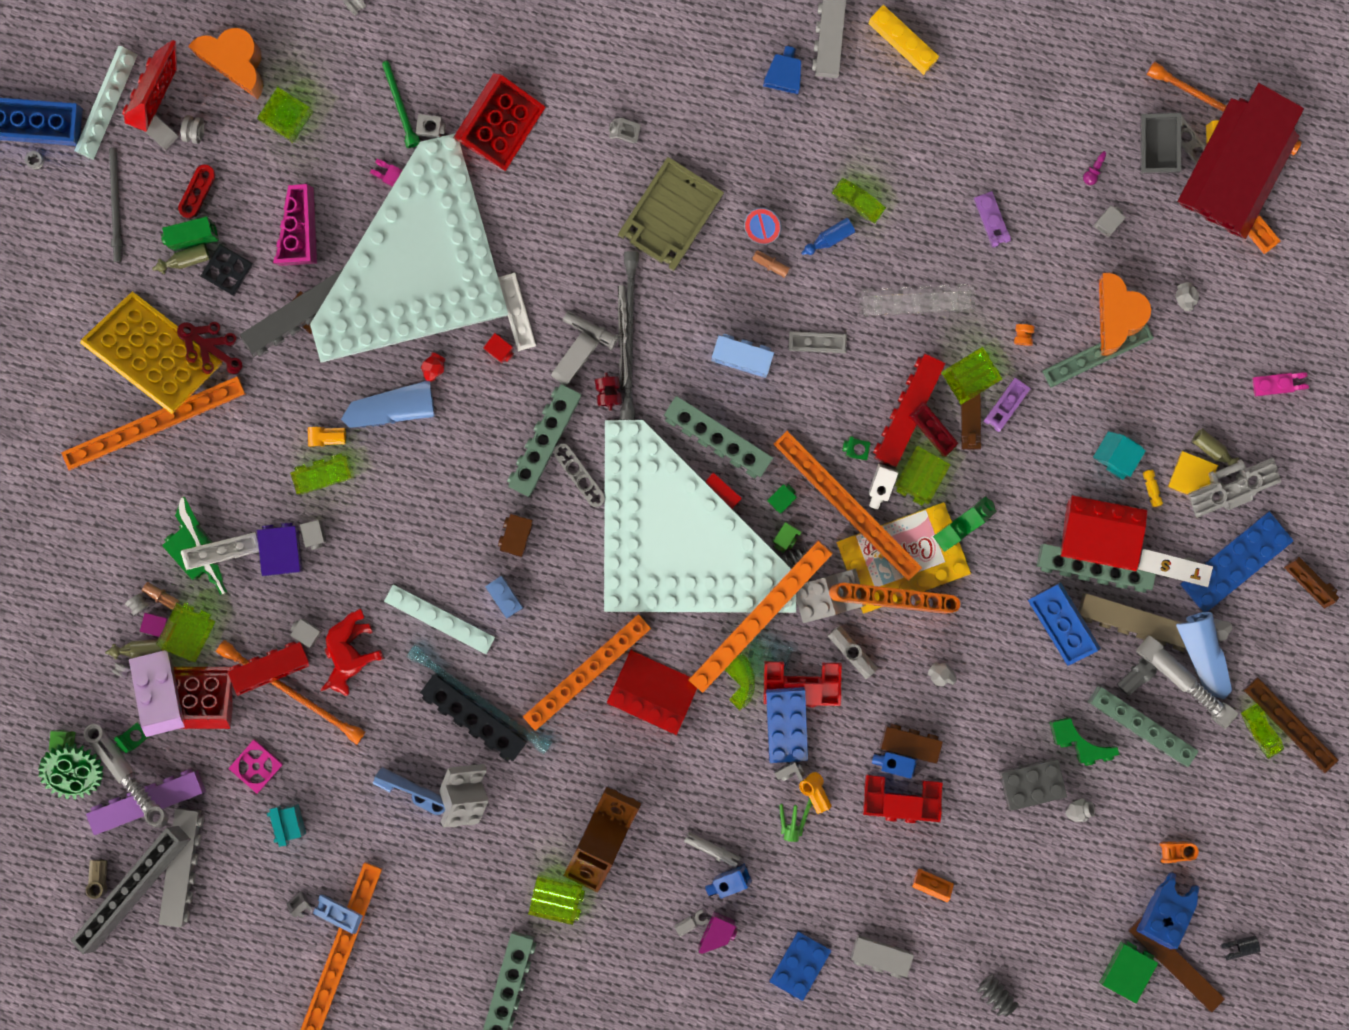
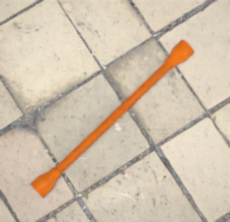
(1158, 72)
(353, 733)

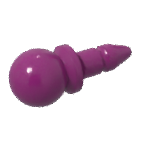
(1091, 176)

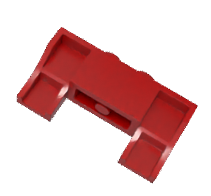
(818, 690)
(902, 806)

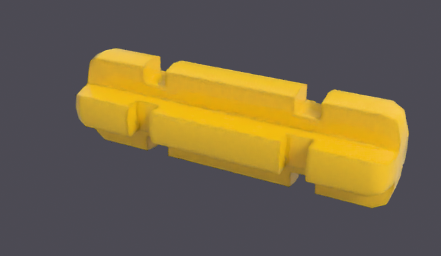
(1152, 488)

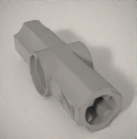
(861, 661)

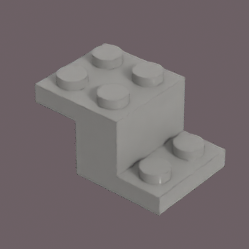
(816, 602)
(463, 795)

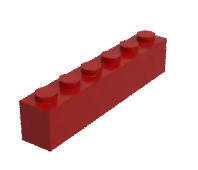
(902, 426)

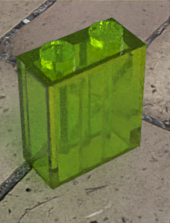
(971, 375)
(921, 476)
(186, 631)
(556, 900)

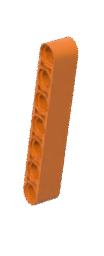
(886, 598)

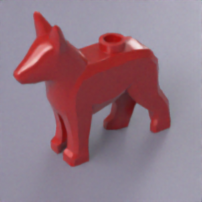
(344, 655)

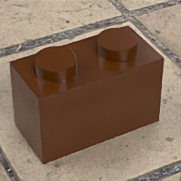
(515, 535)

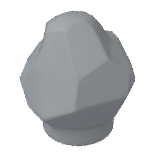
(1187, 296)
(1223, 629)
(942, 674)
(1080, 811)

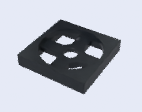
(206, 274)

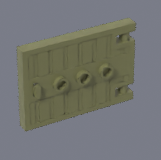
(671, 213)

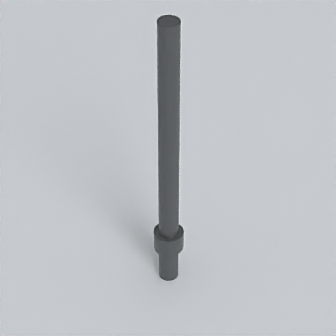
(116, 241)

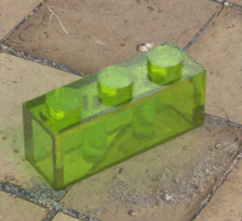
(321, 474)

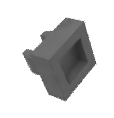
(298, 904)

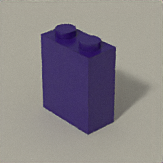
(279, 549)

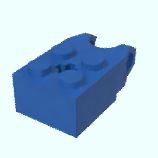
(1173, 908)

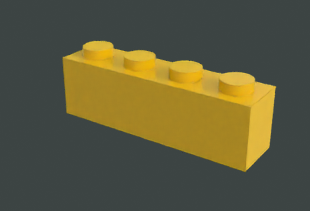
(903, 39)

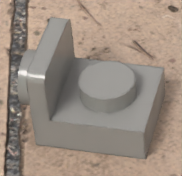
(624, 130)
(786, 772)

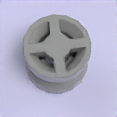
(354, 5)
(137, 604)

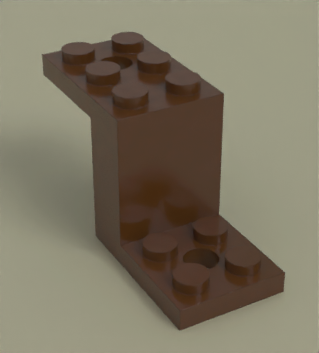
(602, 839)

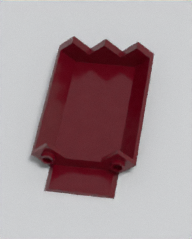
(1243, 160)

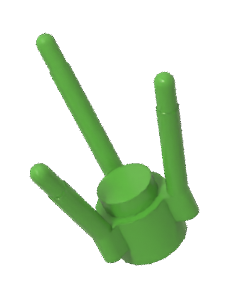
(792, 832)

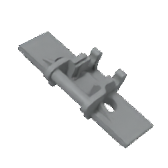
(1237, 492)

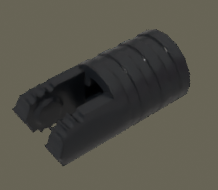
(1245, 946)

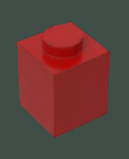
(499, 348)

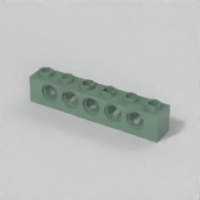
(571, 399)
(679, 406)
(1046, 561)
(1143, 726)
(516, 942)

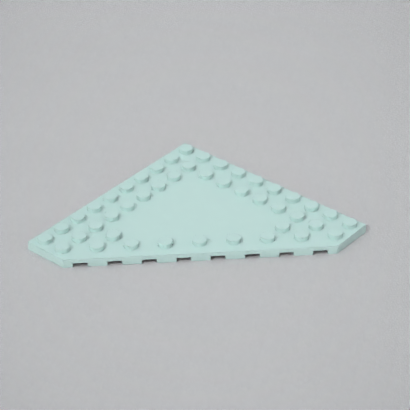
(417, 265)
(673, 537)

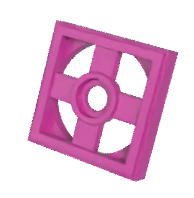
(276, 765)

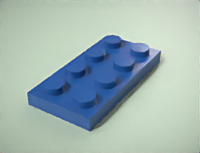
(1064, 624)
(787, 725)

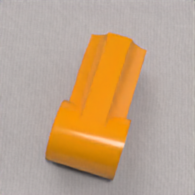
(326, 436)
(812, 787)

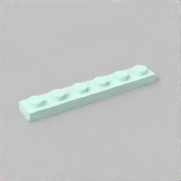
(106, 102)
(439, 619)

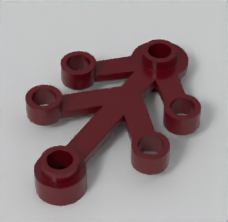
(208, 346)

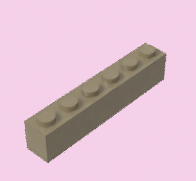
(1130, 620)

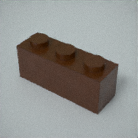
(911, 743)

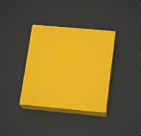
(1191, 473)

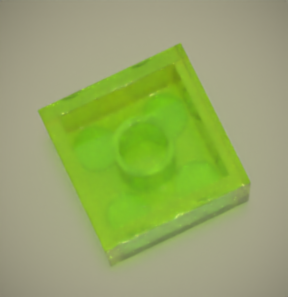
(285, 115)

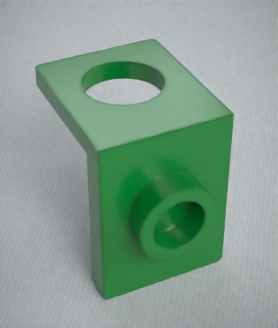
(848, 448)
(125, 742)

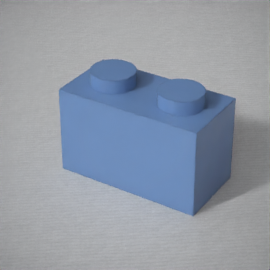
(504, 597)

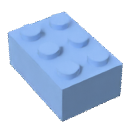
(742, 355)

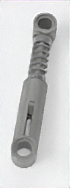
(1154, 653)
(124, 774)

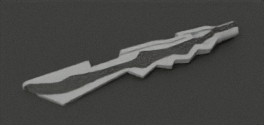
(622, 322)

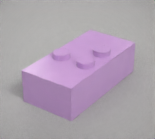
(156, 693)

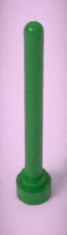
(411, 139)

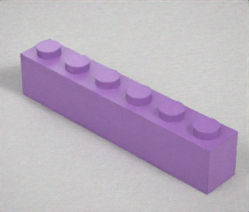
(127, 810)

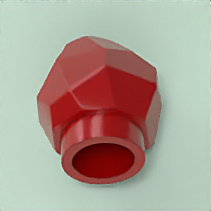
(433, 367)

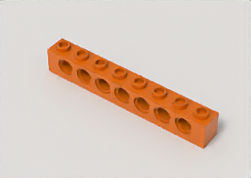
(586, 672)

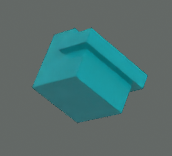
(1119, 454)
(286, 824)

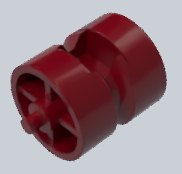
(608, 391)

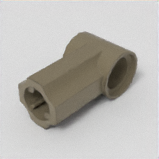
(97, 876)

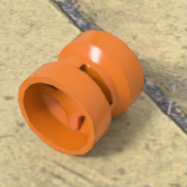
(1024, 334)

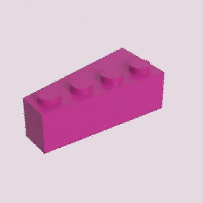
(298, 228)

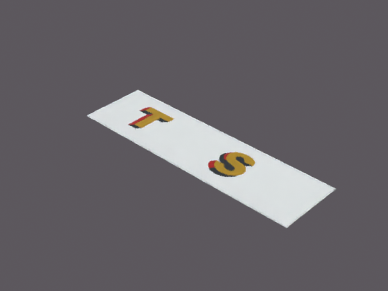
(1175, 567)

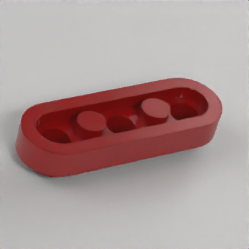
(196, 182)

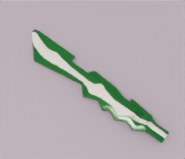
(189, 522)

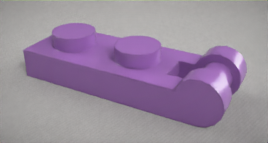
(992, 218)
(1007, 404)

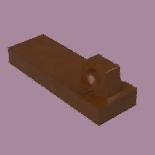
(971, 424)
(1323, 593)

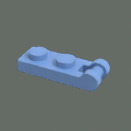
(338, 914)

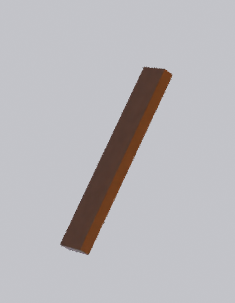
(1291, 725)
(1181, 970)

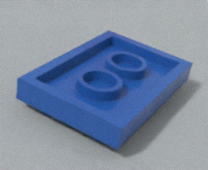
(800, 965)

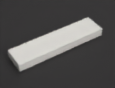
(517, 312)
(220, 551)

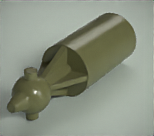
(184, 258)
(1212, 447)
(135, 648)

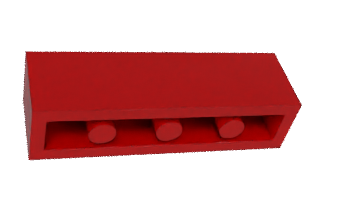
(268, 668)

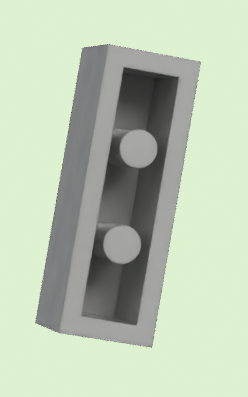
(881, 957)

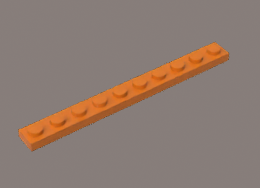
(152, 424)
(847, 506)
(760, 616)
(341, 950)

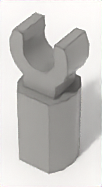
(690, 923)

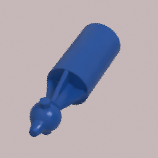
(830, 236)

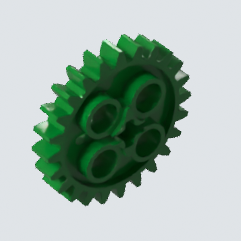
(70, 771)

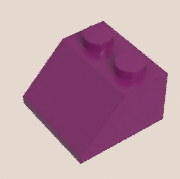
(718, 933)

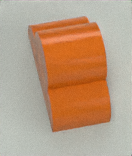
(234, 56)
(1121, 312)

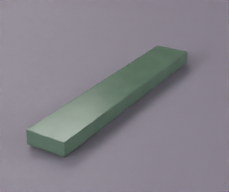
(1090, 358)

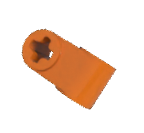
(1174, 851)

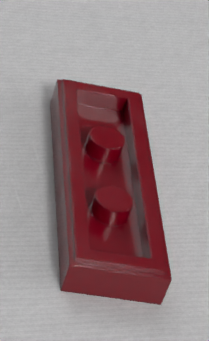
(933, 429)

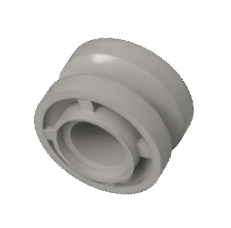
(192, 129)

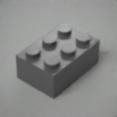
(1160, 143)
(1032, 784)

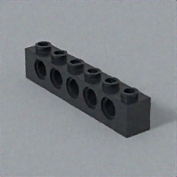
(437, 684)

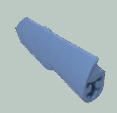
(391, 406)
(1205, 653)
(388, 780)

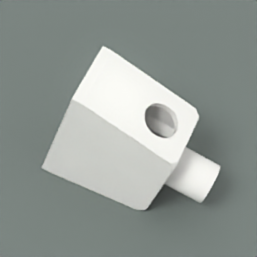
(885, 477)

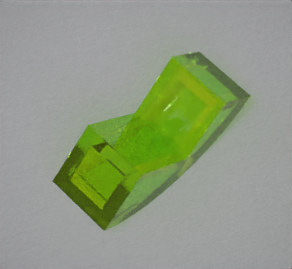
(859, 200)
(743, 674)
(1261, 731)

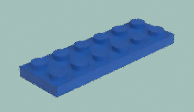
(1239, 561)

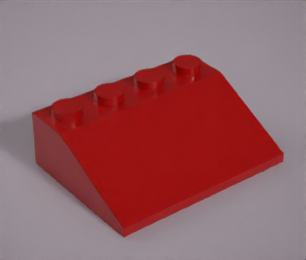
(151, 87)
(499, 121)
(1103, 533)
(652, 692)
(205, 697)

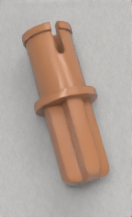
(770, 263)
(159, 595)

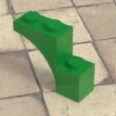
(965, 524)
(1065, 733)

